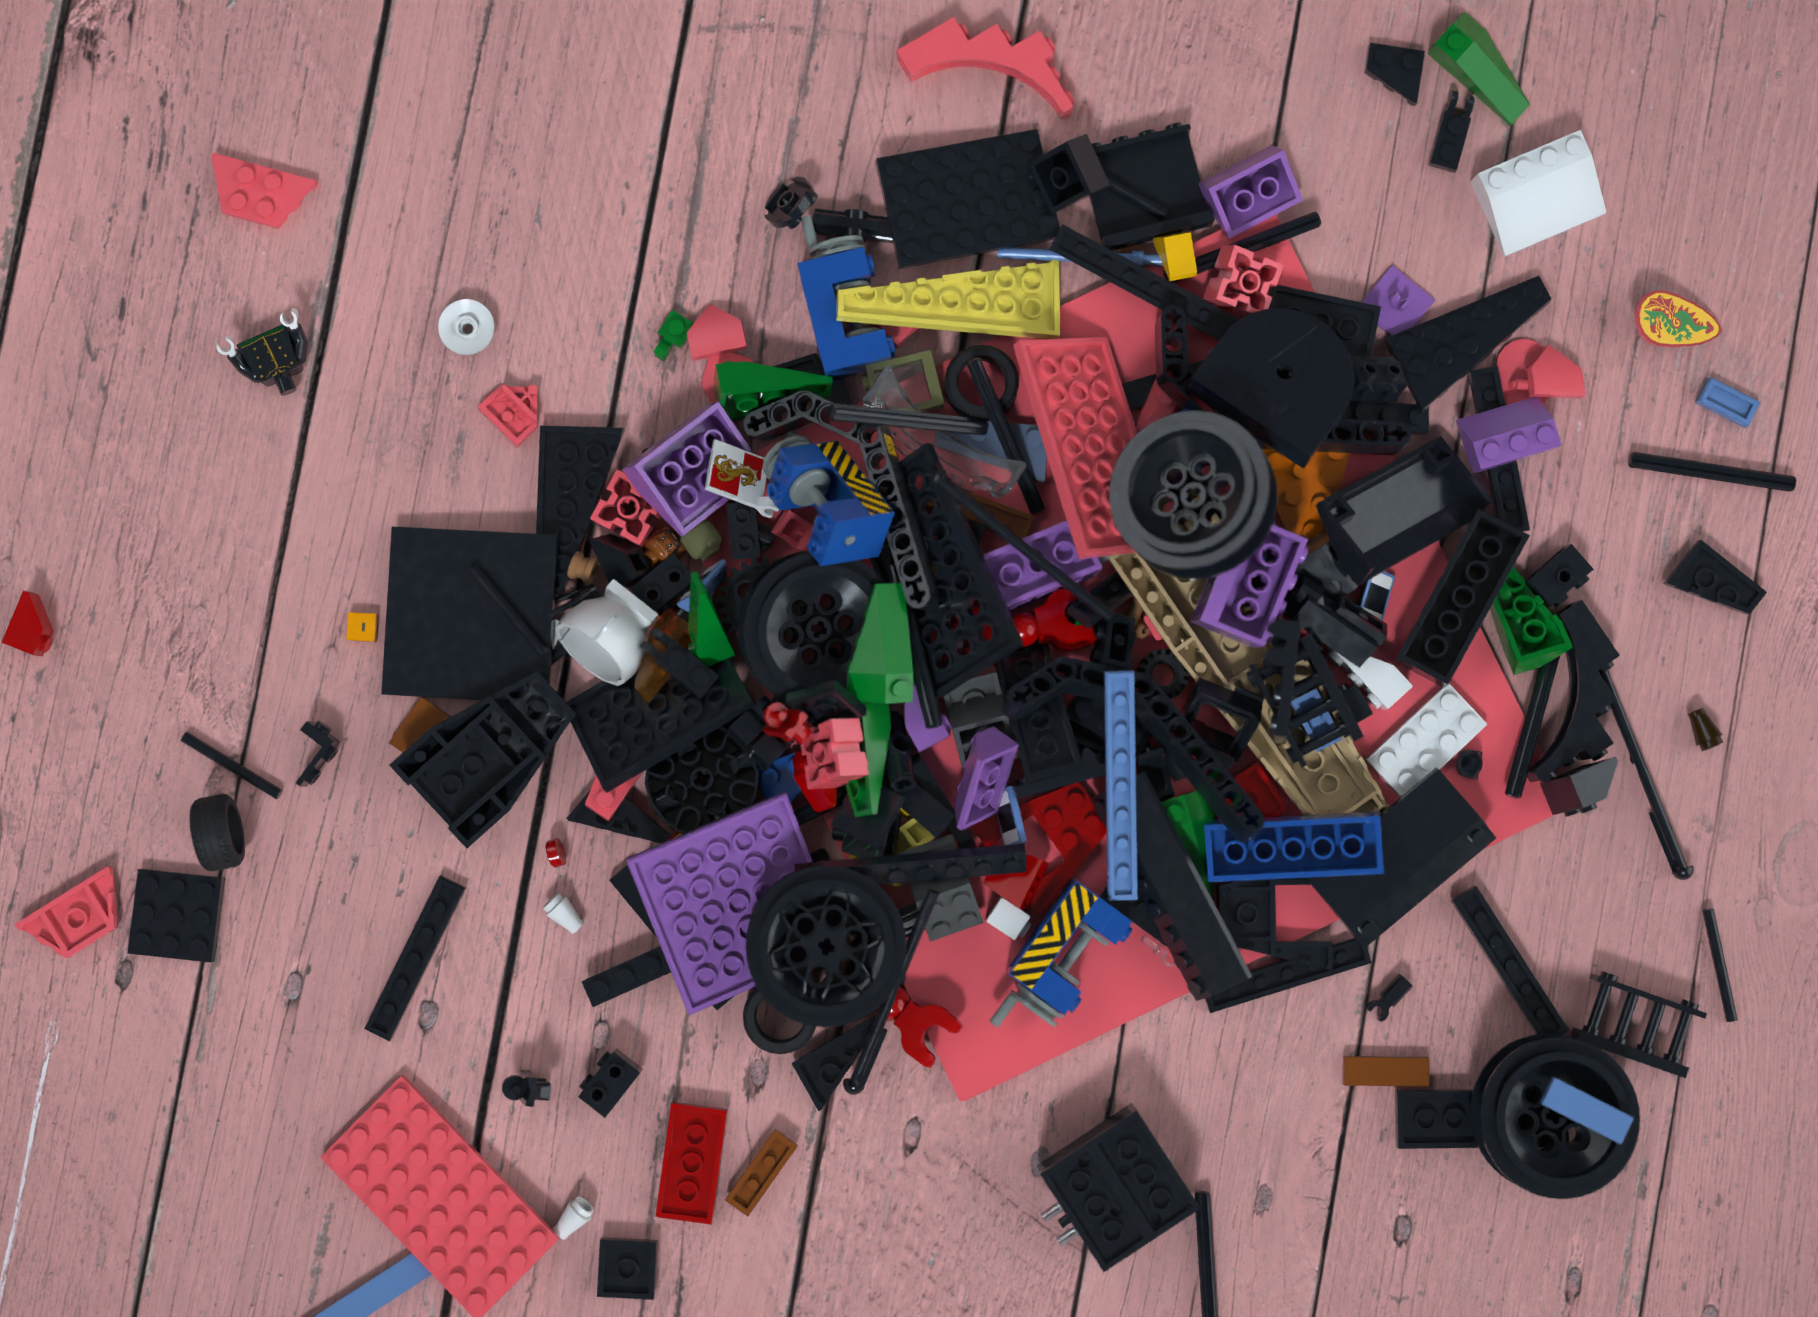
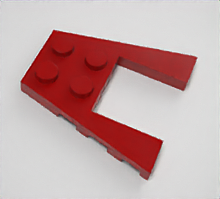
(1070, 824)

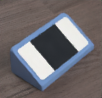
(711, 579)
(1376, 594)
(1010, 819)

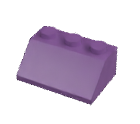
(1251, 191)
(1508, 434)
(984, 777)

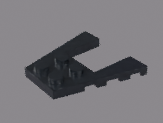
(1250, 918)

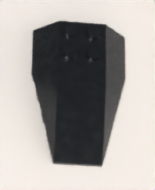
(485, 755)

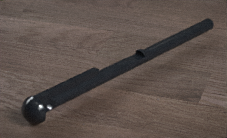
(939, 479)
(1658, 816)
(877, 1034)

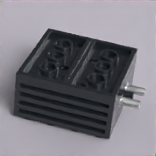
(1115, 1188)

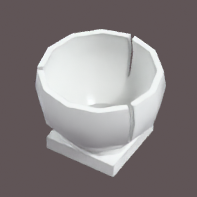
(608, 633)

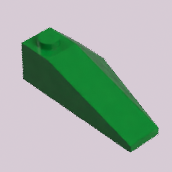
(1476, 63)
(750, 386)
(1526, 626)
(705, 627)
(883, 659)
(876, 729)
(1188, 815)

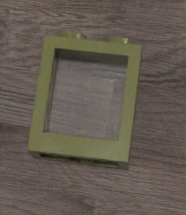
(911, 379)

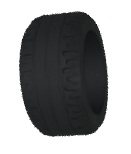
(987, 354)
(217, 832)
(762, 1040)

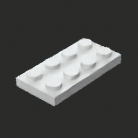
(1426, 740)

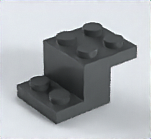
(976, 708)
(956, 903)

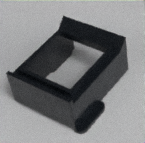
(1237, 702)

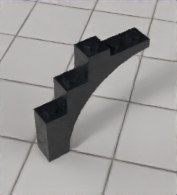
(1588, 695)

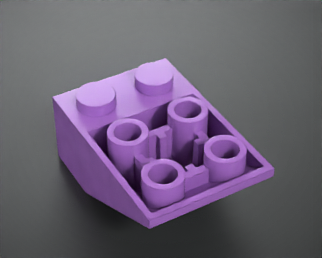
(915, 725)

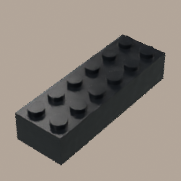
(1461, 598)

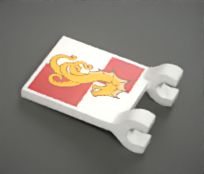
(738, 477)

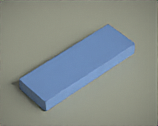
(1586, 1110)

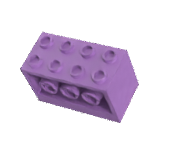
(1023, 581)
(1223, 594)

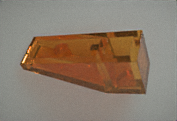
(651, 676)

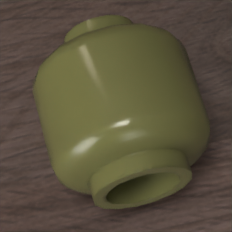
(702, 541)

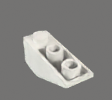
(1378, 679)

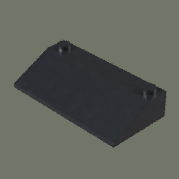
(1401, 509)
(1423, 844)

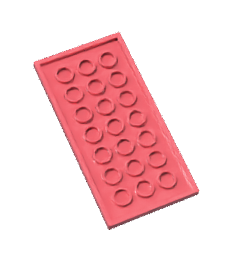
(1083, 431)
(440, 1197)

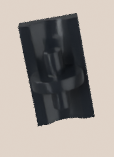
(526, 1088)

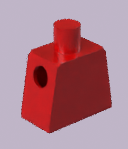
(1019, 887)

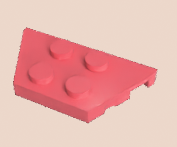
(258, 191)
(76, 916)

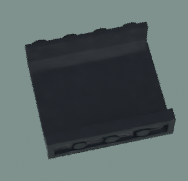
(1160, 169)

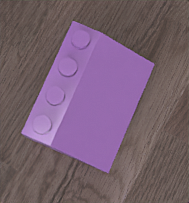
(676, 468)

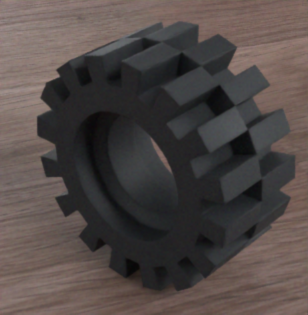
(1165, 656)

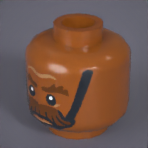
(662, 545)

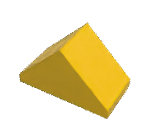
(1176, 255)

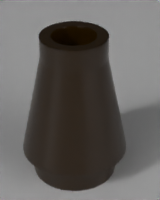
(1704, 730)

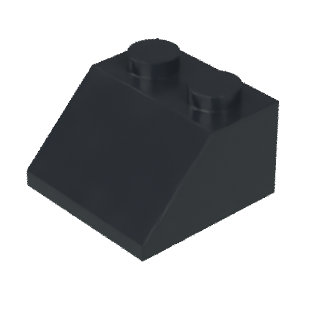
(1580, 788)

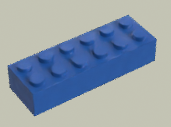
(1297, 848)

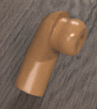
(1135, 611)

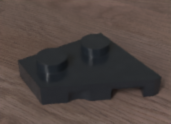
(1396, 69)

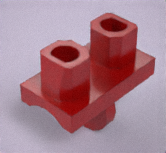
(786, 723)

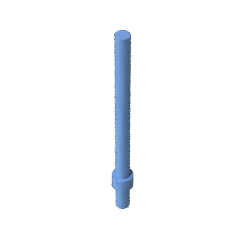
(1048, 255)

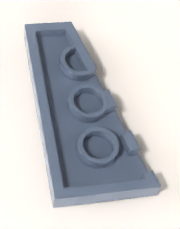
(1027, 438)

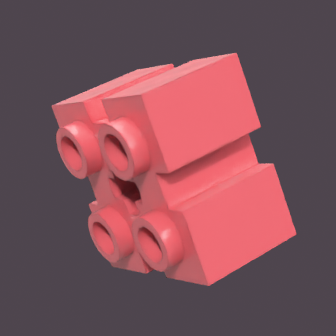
(1239, 266)
(613, 515)
(834, 754)

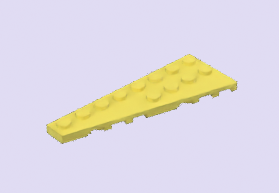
(993, 302)

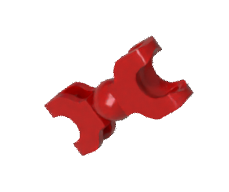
(1046, 625)
(915, 1022)

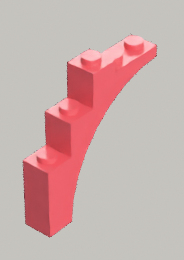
(1027, 61)

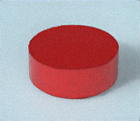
(555, 853)

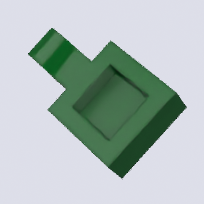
(674, 333)

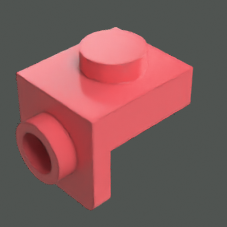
(793, 530)

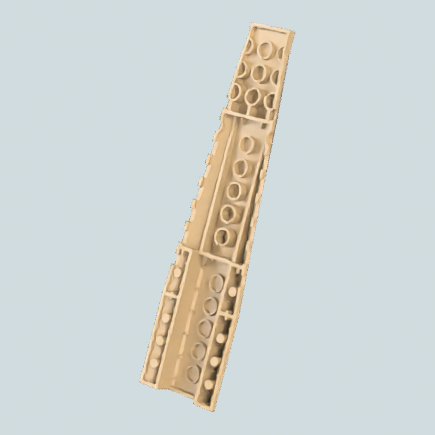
(1334, 777)

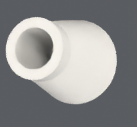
(562, 912)
(574, 1216)

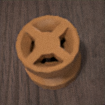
(583, 568)

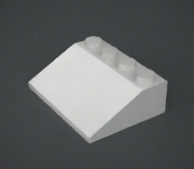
(1540, 193)

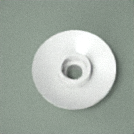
(459, 315)

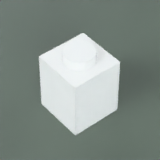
(1009, 919)

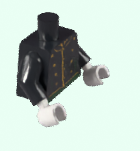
(271, 355)

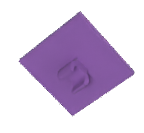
(1400, 301)

